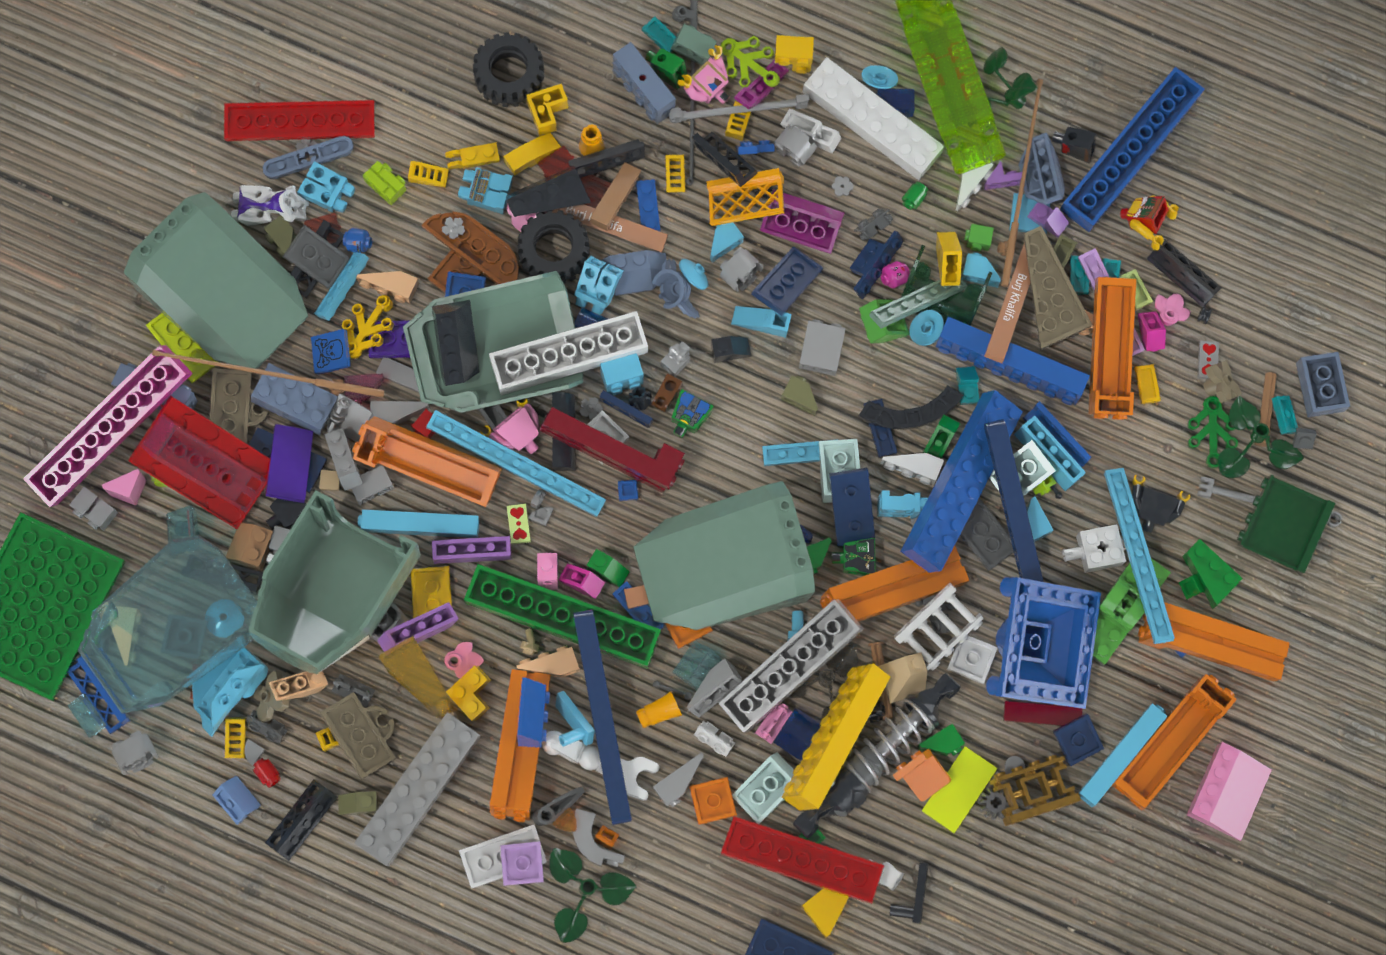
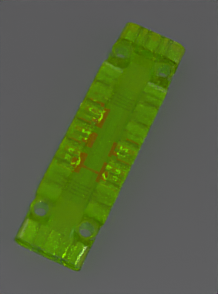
(951, 83)

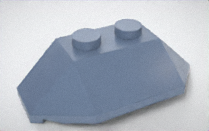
(1043, 175)
(638, 270)

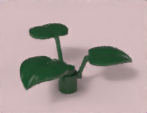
(1021, 85)
(1243, 416)
(614, 888)

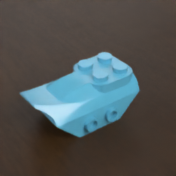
(225, 686)

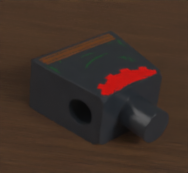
(1076, 143)

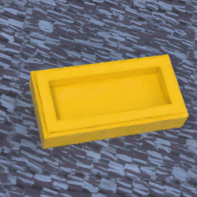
(1147, 384)

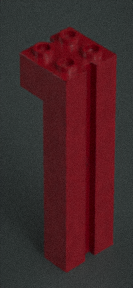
(653, 472)

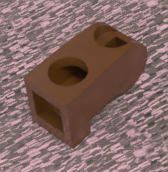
(667, 392)

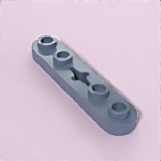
(290, 164)

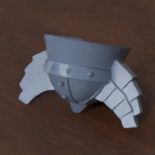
(675, 289)

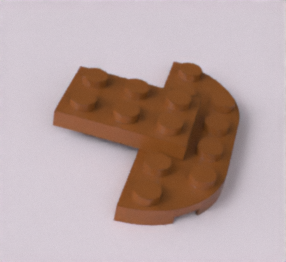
(471, 253)

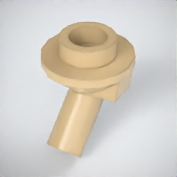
(529, 647)

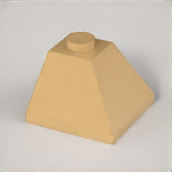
(906, 675)

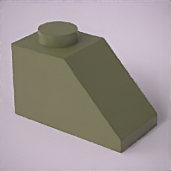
(800, 395)
(358, 803)

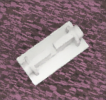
(721, 744)

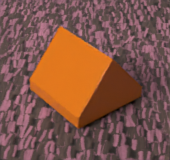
(606, 837)

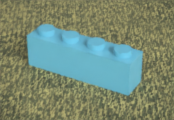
(1066, 468)

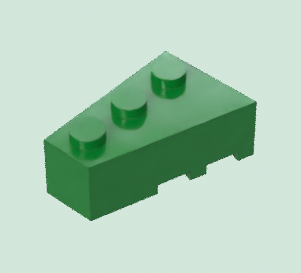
(1213, 572)

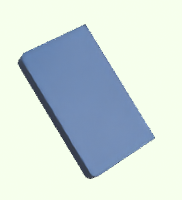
(236, 799)

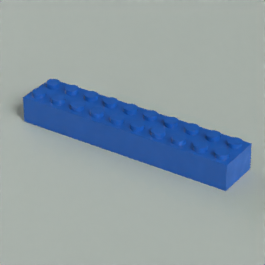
(1132, 149)
(958, 486)

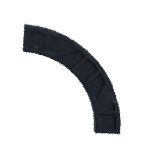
(913, 417)

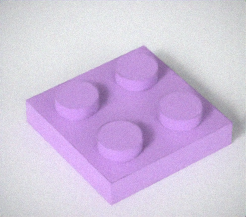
(522, 863)

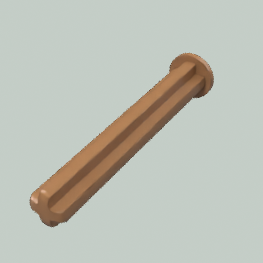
(1267, 405)
(877, 656)

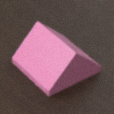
(126, 487)

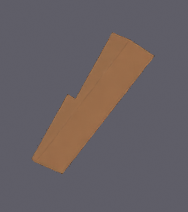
(615, 196)

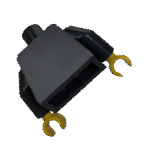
(1156, 505)

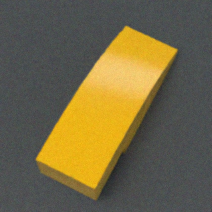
(530, 153)

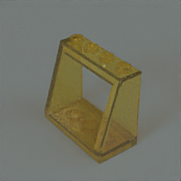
(412, 670)

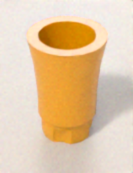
(591, 140)
(659, 710)

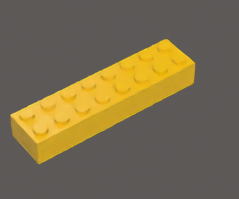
(835, 737)

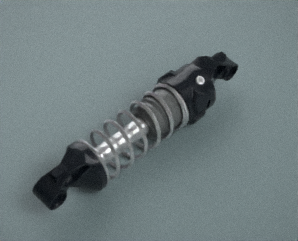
(869, 763)

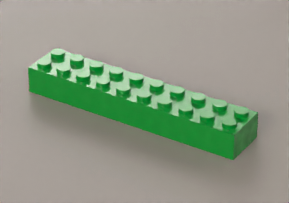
(554, 612)

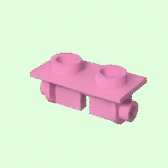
(773, 723)

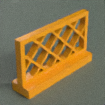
(727, 187)

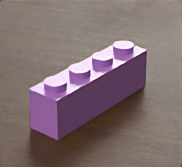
(471, 550)
(420, 627)

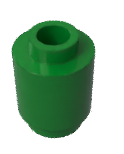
(914, 195)

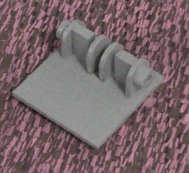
(349, 416)

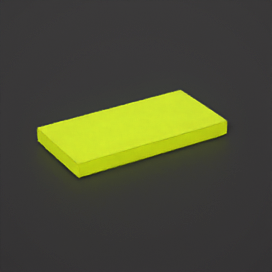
(180, 344)
(968, 779)

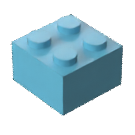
(622, 374)

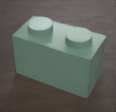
(693, 44)

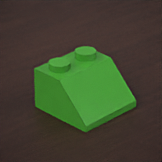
(874, 332)

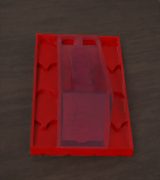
(202, 462)

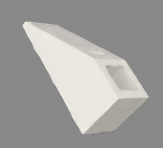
(971, 184)
(921, 466)

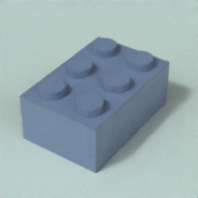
(1322, 384)

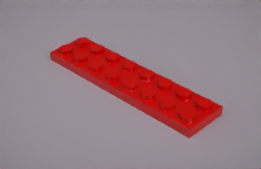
(299, 120)
(802, 860)

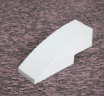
(819, 134)

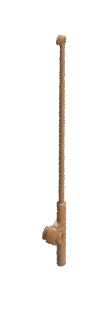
(1007, 248)
(335, 386)

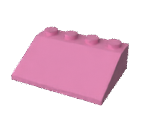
(1229, 791)

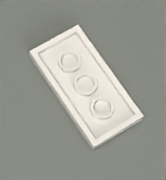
(484, 859)

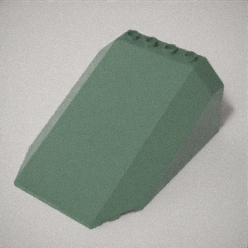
(217, 283)
(502, 319)
(727, 560)

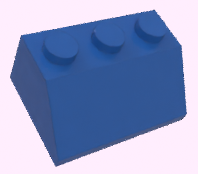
(532, 714)

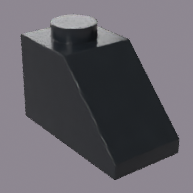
(730, 348)

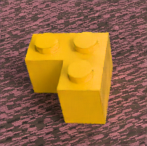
(794, 51)
(543, 105)
(466, 692)

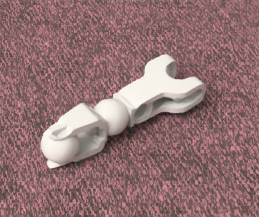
(589, 759)

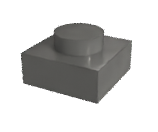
(1304, 438)

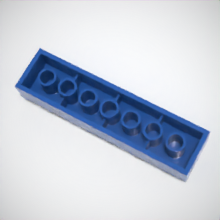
(1018, 365)

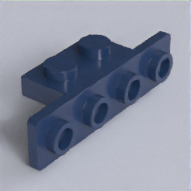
(873, 260)

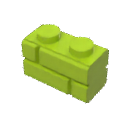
(384, 182)

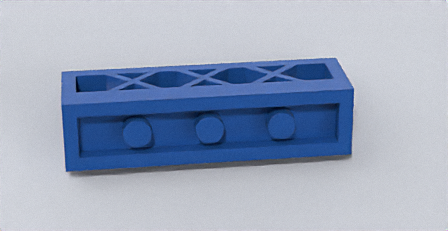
(1059, 433)
(123, 718)

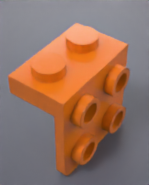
(923, 774)

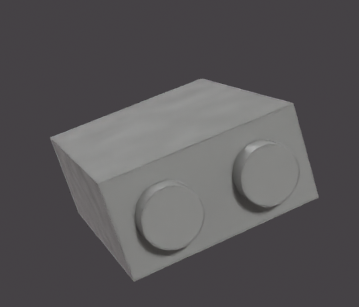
(822, 347)

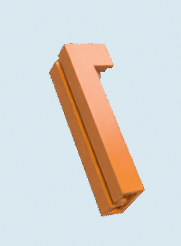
(1112, 348)
(426, 460)
(895, 587)
(1221, 643)
(1174, 740)
(515, 764)

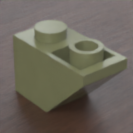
(280, 234)

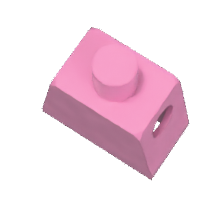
(547, 570)

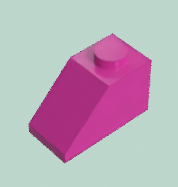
(1152, 331)
(581, 580)

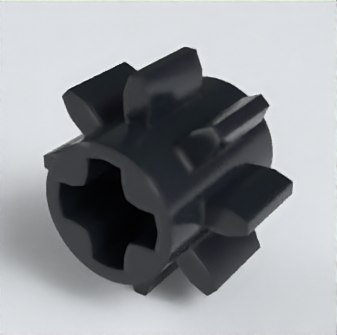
(640, 398)
(877, 712)

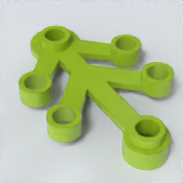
(747, 60)

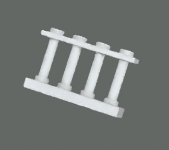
(933, 607)

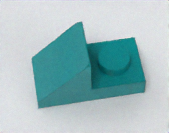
(968, 384)

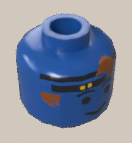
(357, 240)

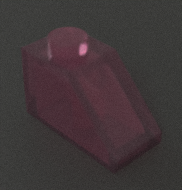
(368, 380)

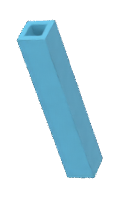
(419, 523)
(1122, 754)

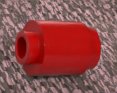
(266, 772)

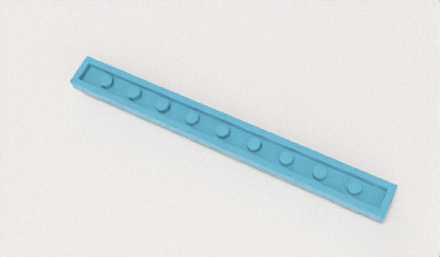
(516, 463)
(1139, 556)

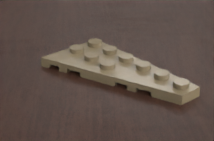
(1054, 298)

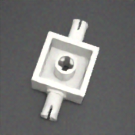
(1092, 557)

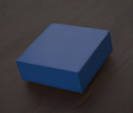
(627, 490)

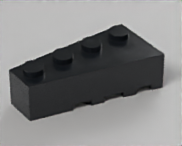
(550, 193)

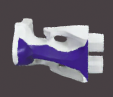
(280, 202)

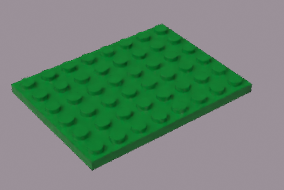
(47, 601)

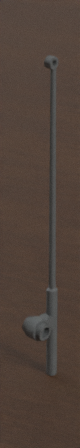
(680, 14)

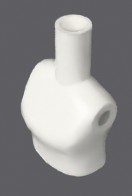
(890, 876)

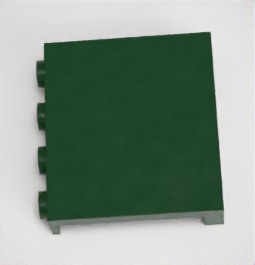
(1285, 524)

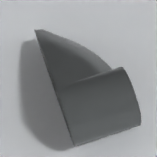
(557, 807)

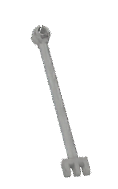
(678, 116)
(1245, 497)

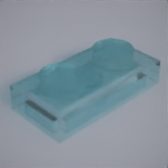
(87, 715)

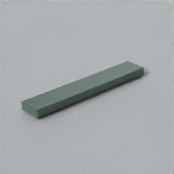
(914, 302)

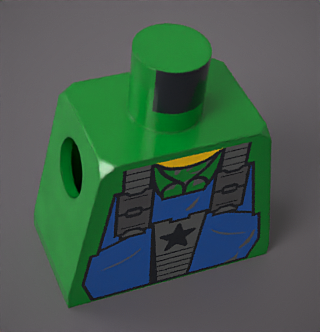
(689, 413)

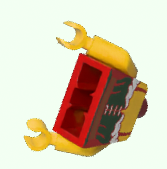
(1148, 215)

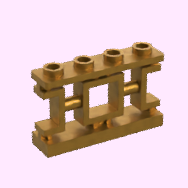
(1039, 804)

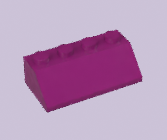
(804, 223)

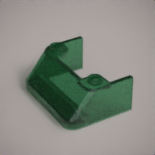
(958, 306)

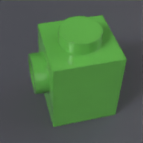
(978, 237)

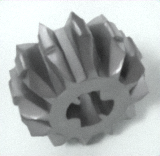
(989, 808)

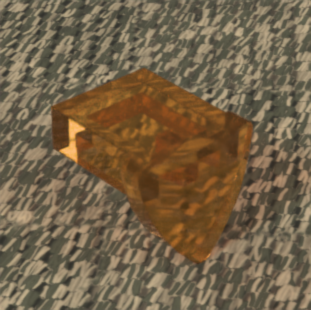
(566, 821)

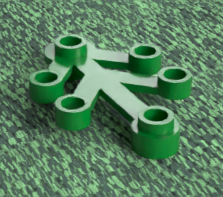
(1212, 429)

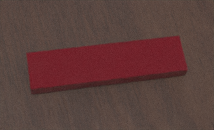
(1039, 713)

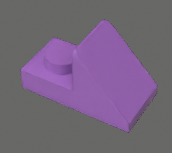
(999, 180)
(1049, 219)

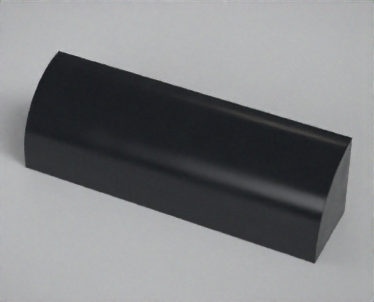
(562, 454)

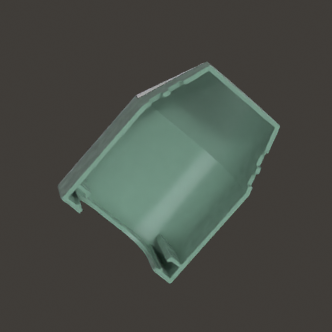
(327, 588)

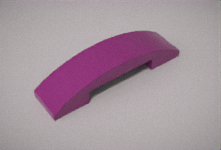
(758, 89)

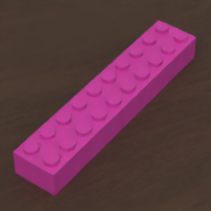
(107, 426)

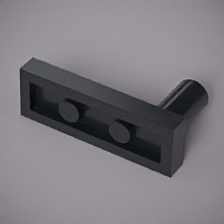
(914, 913)

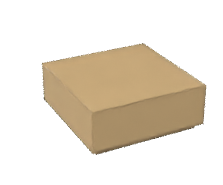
(329, 481)

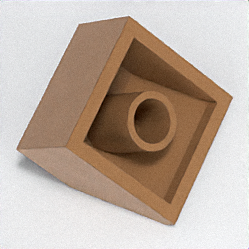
(250, 546)

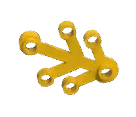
(367, 329)

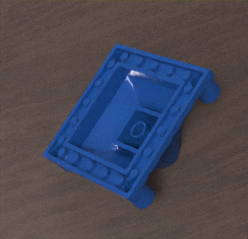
(1046, 643)

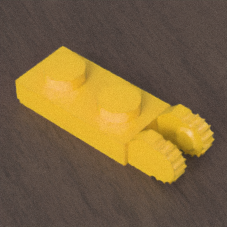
(474, 156)

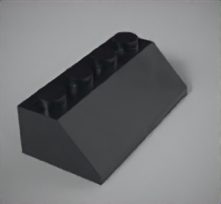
(455, 342)

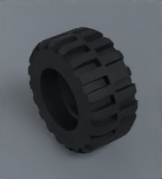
(505, 47)
(553, 224)

